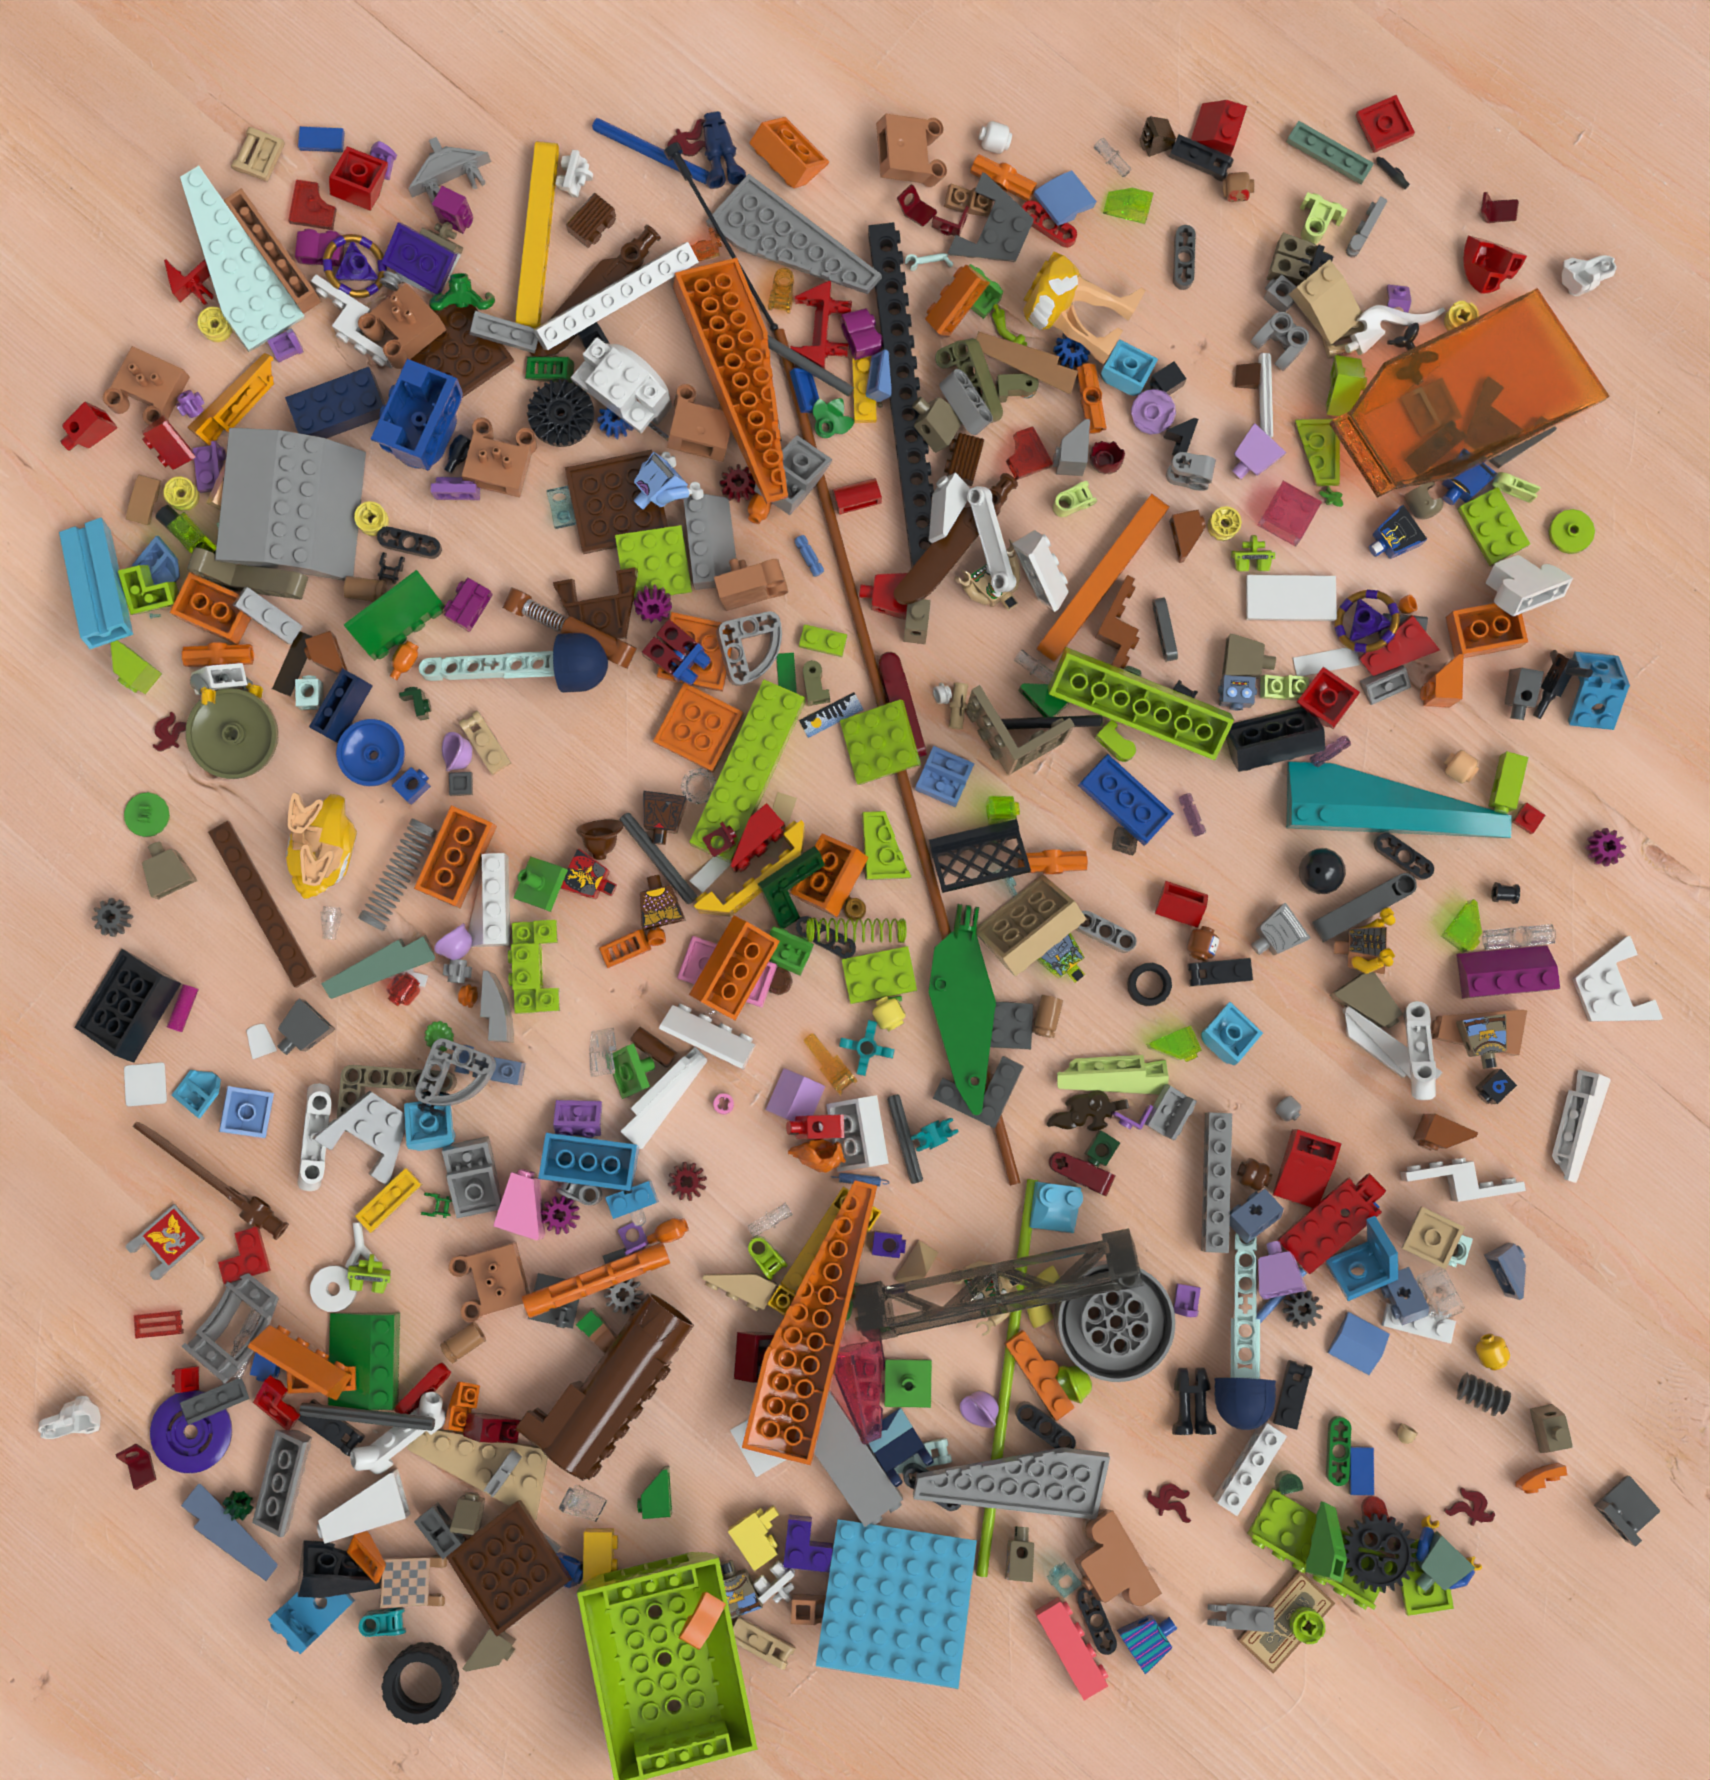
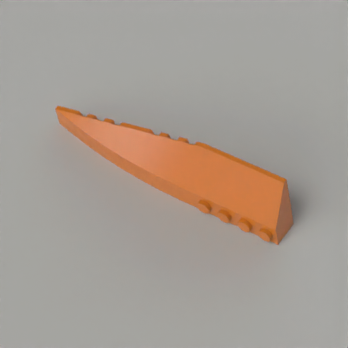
(738, 364)
(806, 1345)

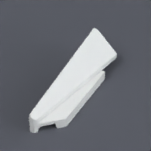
(1378, 1043)
(662, 1097)
(1579, 1122)

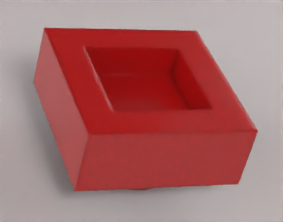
(1528, 818)

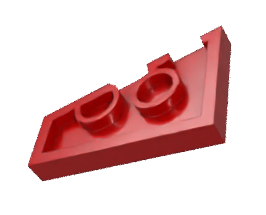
(1406, 646)

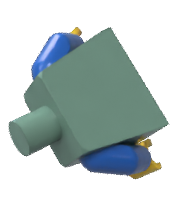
(1441, 1560)

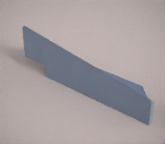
(226, 1533)

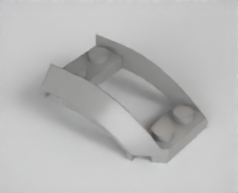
(203, 1345)

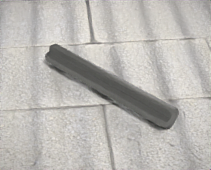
(904, 1139)

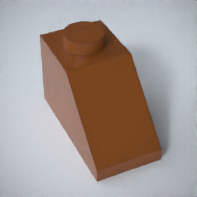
(1186, 531)
(325, 652)

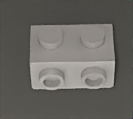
(1170, 1112)

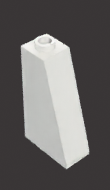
(371, 1508)

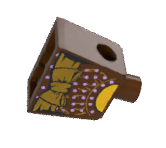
(659, 905)

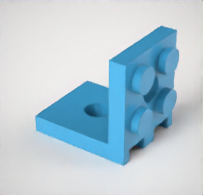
(1605, 686)
(1375, 1257)
(304, 1621)

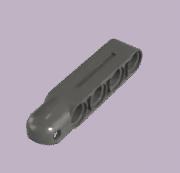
(1365, 906)

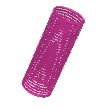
(186, 1009)

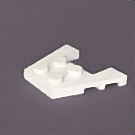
(1604, 991)

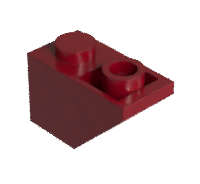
(491, 1428)

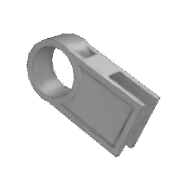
(503, 1473)

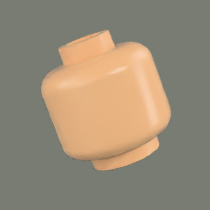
(1461, 766)

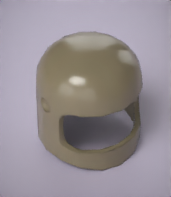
(1421, 503)

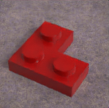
(251, 1259)
(270, 1401)

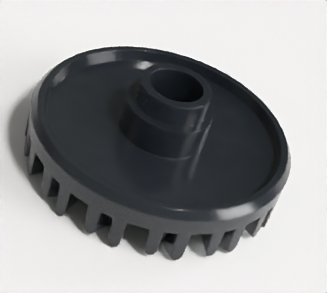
(557, 399)

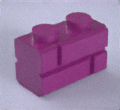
(467, 604)

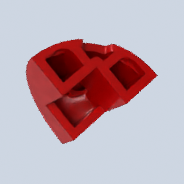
(1489, 264)

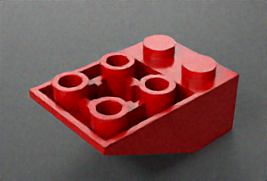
(759, 832)
(1306, 1168)

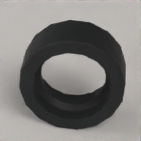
(1162, 972)

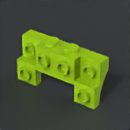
(528, 969)

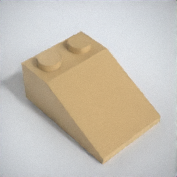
(1327, 302)

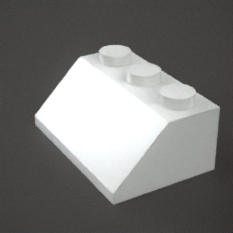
(1042, 569)
(863, 1133)

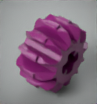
(652, 603)
(1613, 845)
(562, 1206)

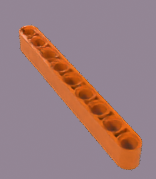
(1103, 578)

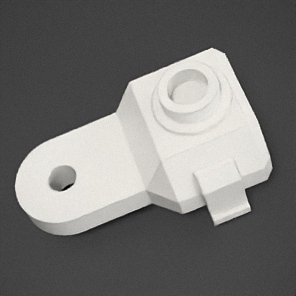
(1584, 276)
(74, 1417)

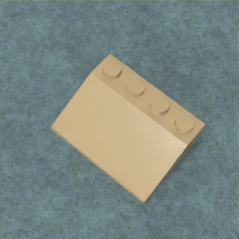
(1030, 924)

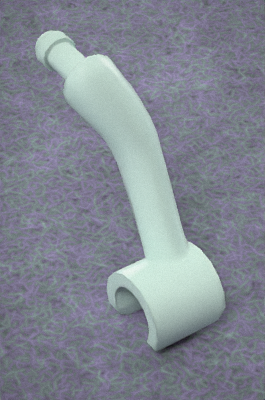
(927, 259)

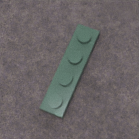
(1330, 152)

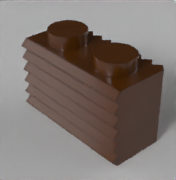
(591, 220)
(965, 457)

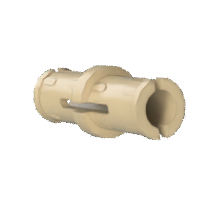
(958, 705)

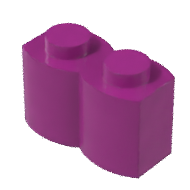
(312, 245)
(861, 333)

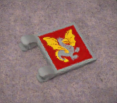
(169, 1239)

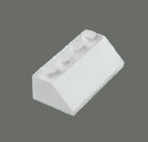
(707, 1036)

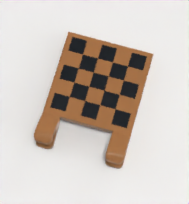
(407, 1582)

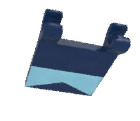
(898, 1444)

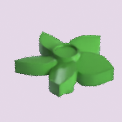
(1332, 497)

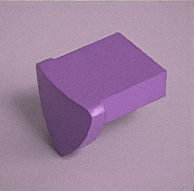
(384, 153)
(285, 345)
(1186, 1300)

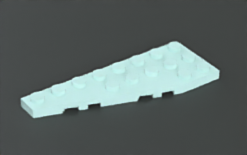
(243, 281)

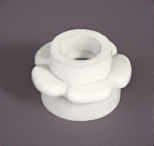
(942, 693)

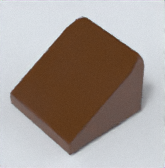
(1248, 375)

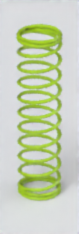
(902, 929)

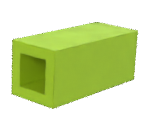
(1508, 782)

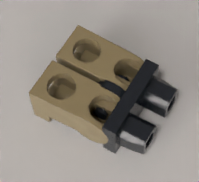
(1296, 259)

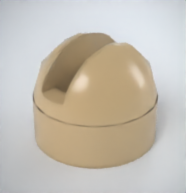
(1406, 1434)

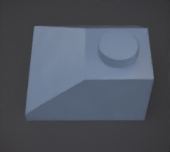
(1508, 1269)

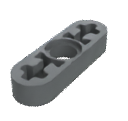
(1179, 265)
(1165, 629)

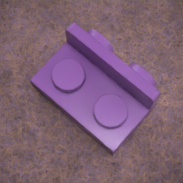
(208, 465)
(454, 489)
(578, 1118)

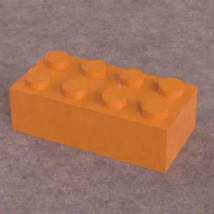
(455, 857)

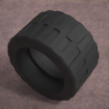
(399, 1703)

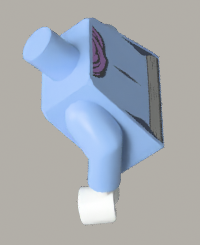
(662, 483)

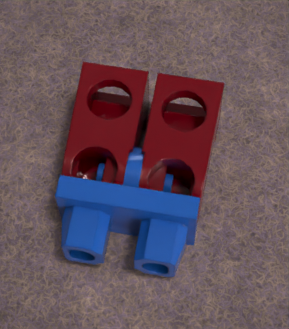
(682, 658)

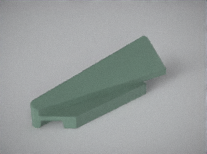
(380, 965)

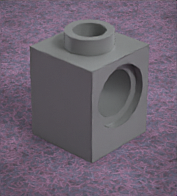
(1280, 303)

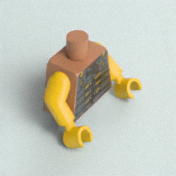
(1368, 945)

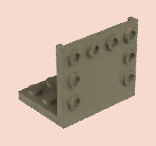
(1002, 745)

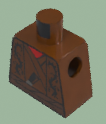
(663, 814)

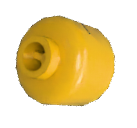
(1493, 1352)

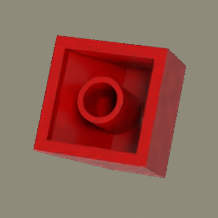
(1219, 125)
(358, 178)
(168, 443)

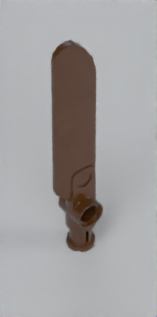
(603, 275)
(946, 552)
(254, 1211)

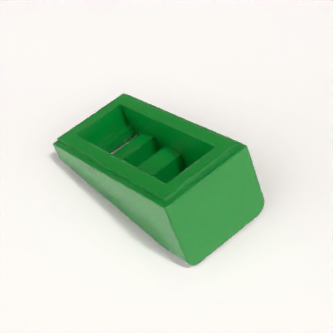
(564, 369)

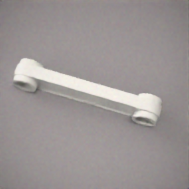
(991, 539)

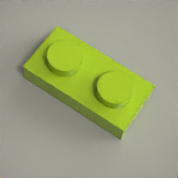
(823, 640)

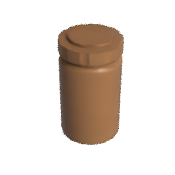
(364, 588)
(1047, 1016)
(463, 1342)

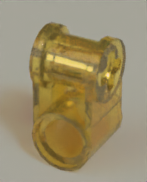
(782, 294)

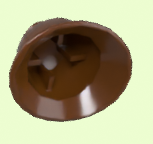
(600, 836)

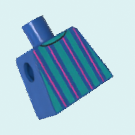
(1148, 1640)

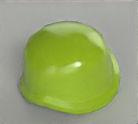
(1074, 1383)

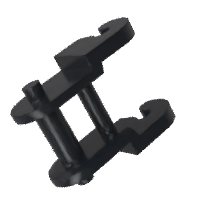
(394, 577)
(435, 1112)

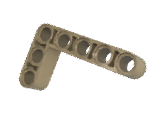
(236, 577)
(387, 1081)

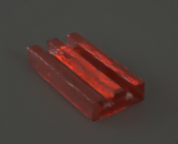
(178, 1322)

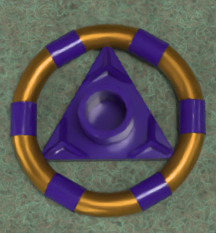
(354, 265)
(1367, 621)

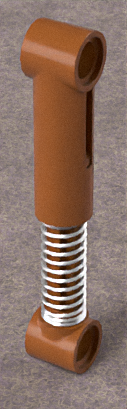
(522, 604)

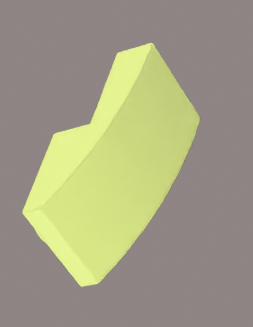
(1283, 688)

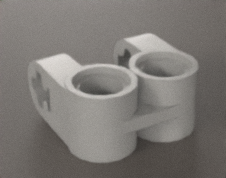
(1285, 336)
(1196, 475)

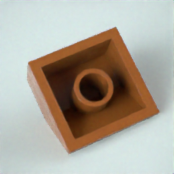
(1441, 1132)

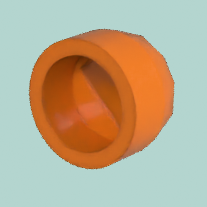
(1407, 604)
(656, 937)

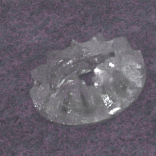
(697, 775)

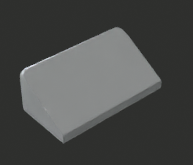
(1385, 684)

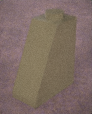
(1370, 999)

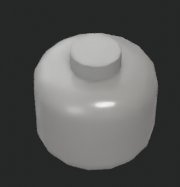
(1288, 1109)

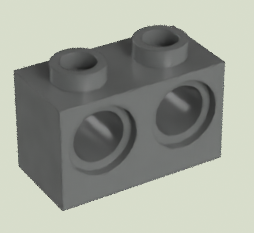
(436, 1526)

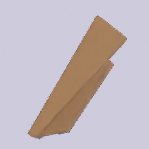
(1030, 361)

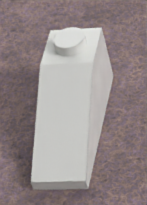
(946, 505)

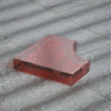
(309, 208)
(1029, 454)

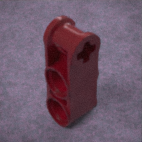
(1083, 1173)

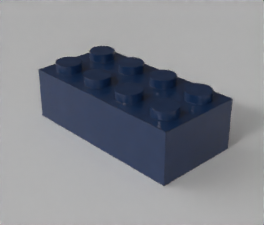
(337, 404)

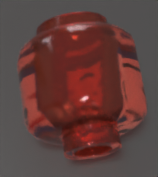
(403, 989)

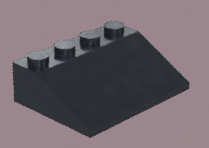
(127, 1006)

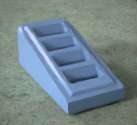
(879, 377)

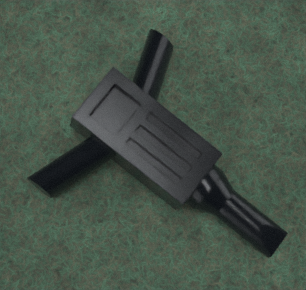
(1558, 678)

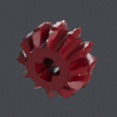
(729, 483)
(687, 1173)

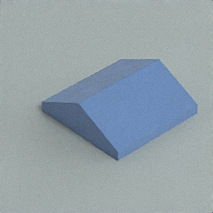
(246, 1112)
(1359, 1343)

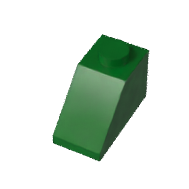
(1041, 699)
(656, 1498)

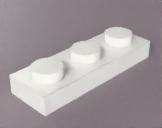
(1423, 1327)

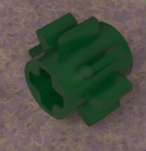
(238, 1505)

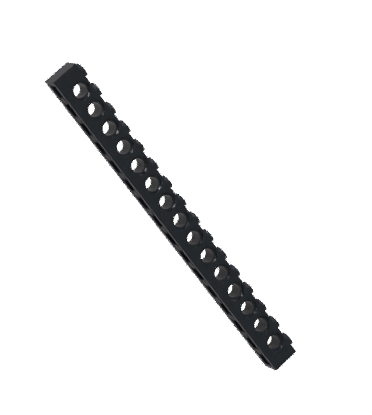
(880, 236)

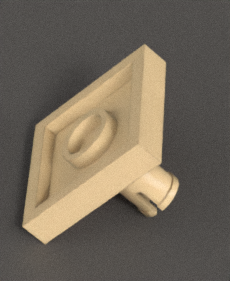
(1433, 1237)

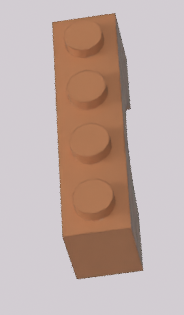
(807, 1609)

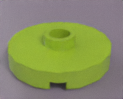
(1566, 540)

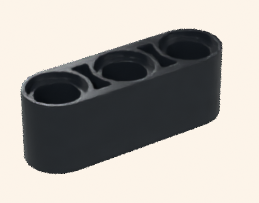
(1037, 1418)

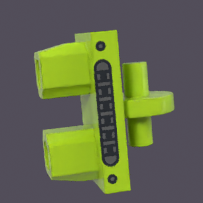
(1263, 557)
(368, 1271)

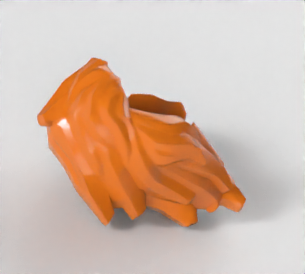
(819, 1154)

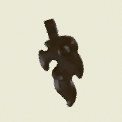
(1084, 1105)

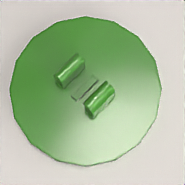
(146, 814)

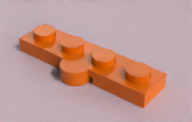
(1040, 1375)

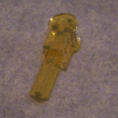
(831, 1067)

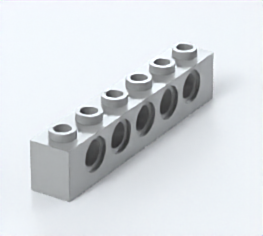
(1216, 1182)

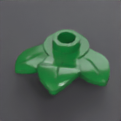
(833, 416)

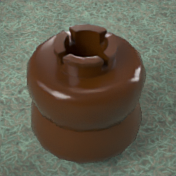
(1254, 1174)

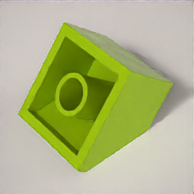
(132, 669)

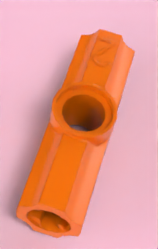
(1004, 176)
(1088, 386)
(217, 654)
(1056, 861)

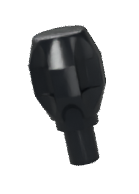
(457, 452)

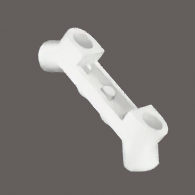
(1420, 1051)
(313, 1153)
(379, 1454)

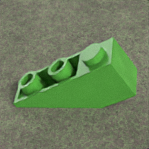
(1327, 1551)

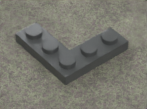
(994, 1098)

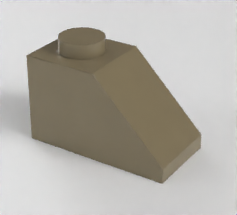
(468, 1514)
(491, 1651)

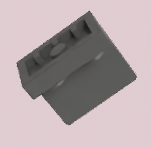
(1627, 1509)

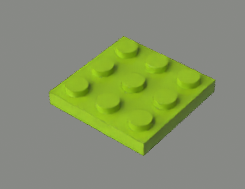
(658, 557)
(880, 742)

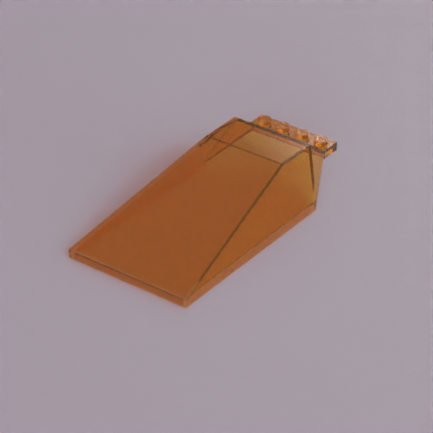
(1470, 390)

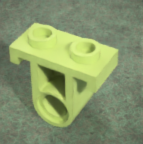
(1320, 216)

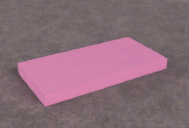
(697, 957)

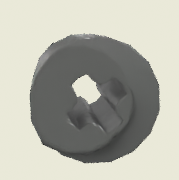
(1484, 1394)

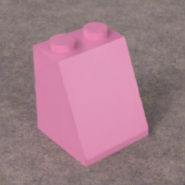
(522, 1206)

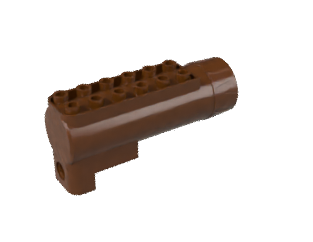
(597, 1412)

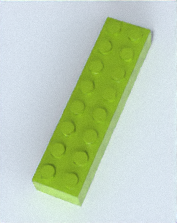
(1140, 703)
(749, 765)

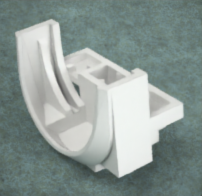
(619, 377)

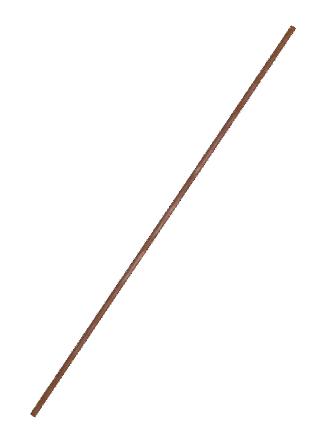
(880, 697)

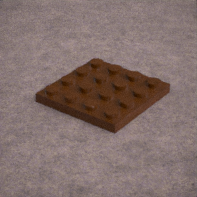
(461, 354)
(605, 503)
(508, 1568)

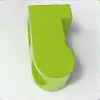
(1114, 743)

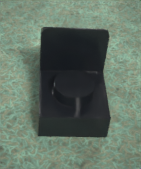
(1182, 435)

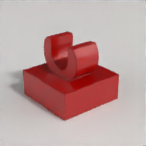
(186, 1379)

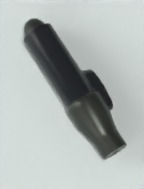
(1395, 173)

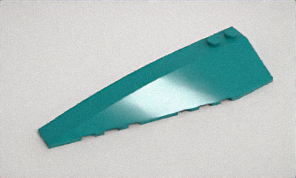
(1356, 801)

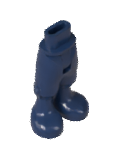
(718, 144)

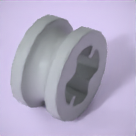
(390, 280)

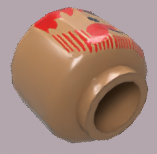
(1238, 187)

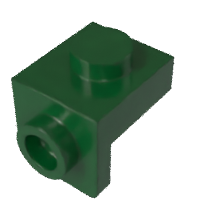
(421, 704)

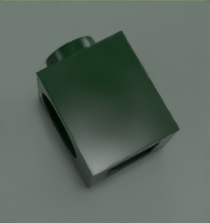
(1110, 1143)

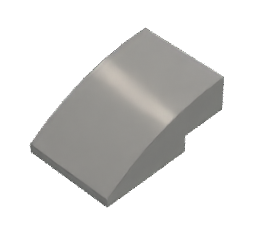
(803, 470)
(496, 1009)
(472, 1177)

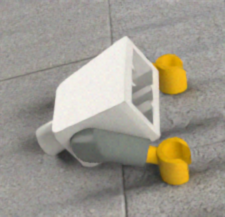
(217, 677)

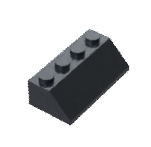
(1275, 738)

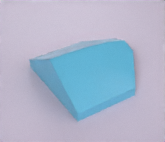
(197, 1091)

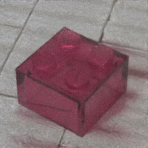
(1289, 513)

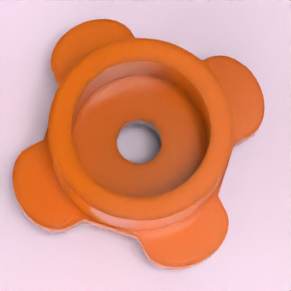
(468, 995)

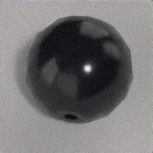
(1322, 871)

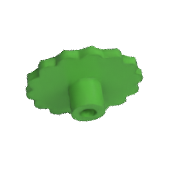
(437, 1031)

